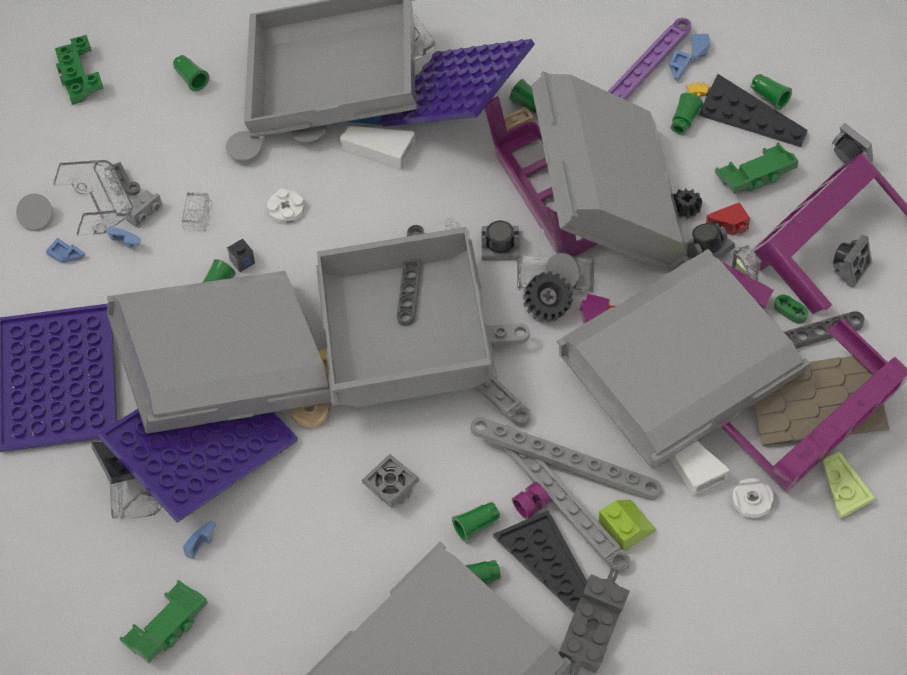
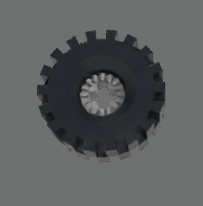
(557, 291)

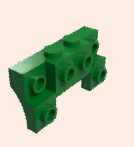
(73, 77)
(758, 171)
(168, 624)

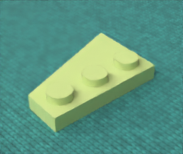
(845, 485)

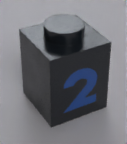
(241, 255)

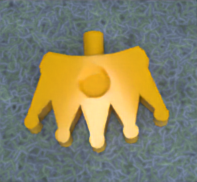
(699, 90)

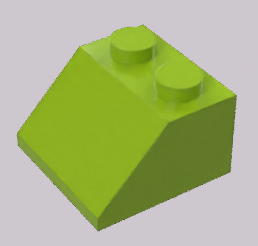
(625, 523)

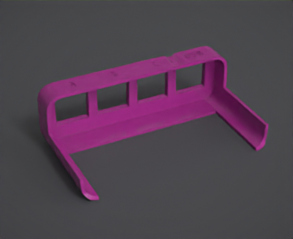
(512, 140)
(809, 218)
(820, 442)

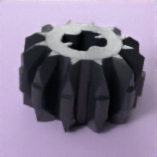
(687, 203)

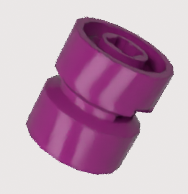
(532, 499)

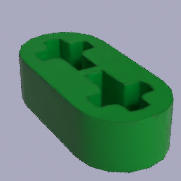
(791, 308)

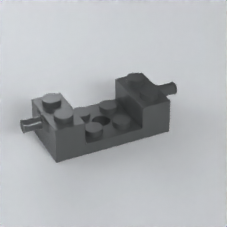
(602, 602)

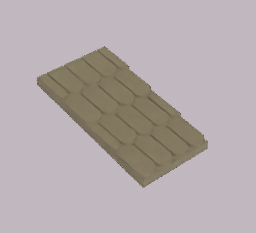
(810, 398)

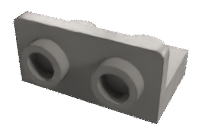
(143, 207)

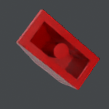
(732, 218)

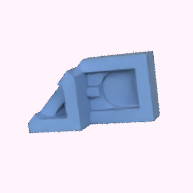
(700, 45)
(679, 63)
(123, 235)
(63, 252)
(196, 540)

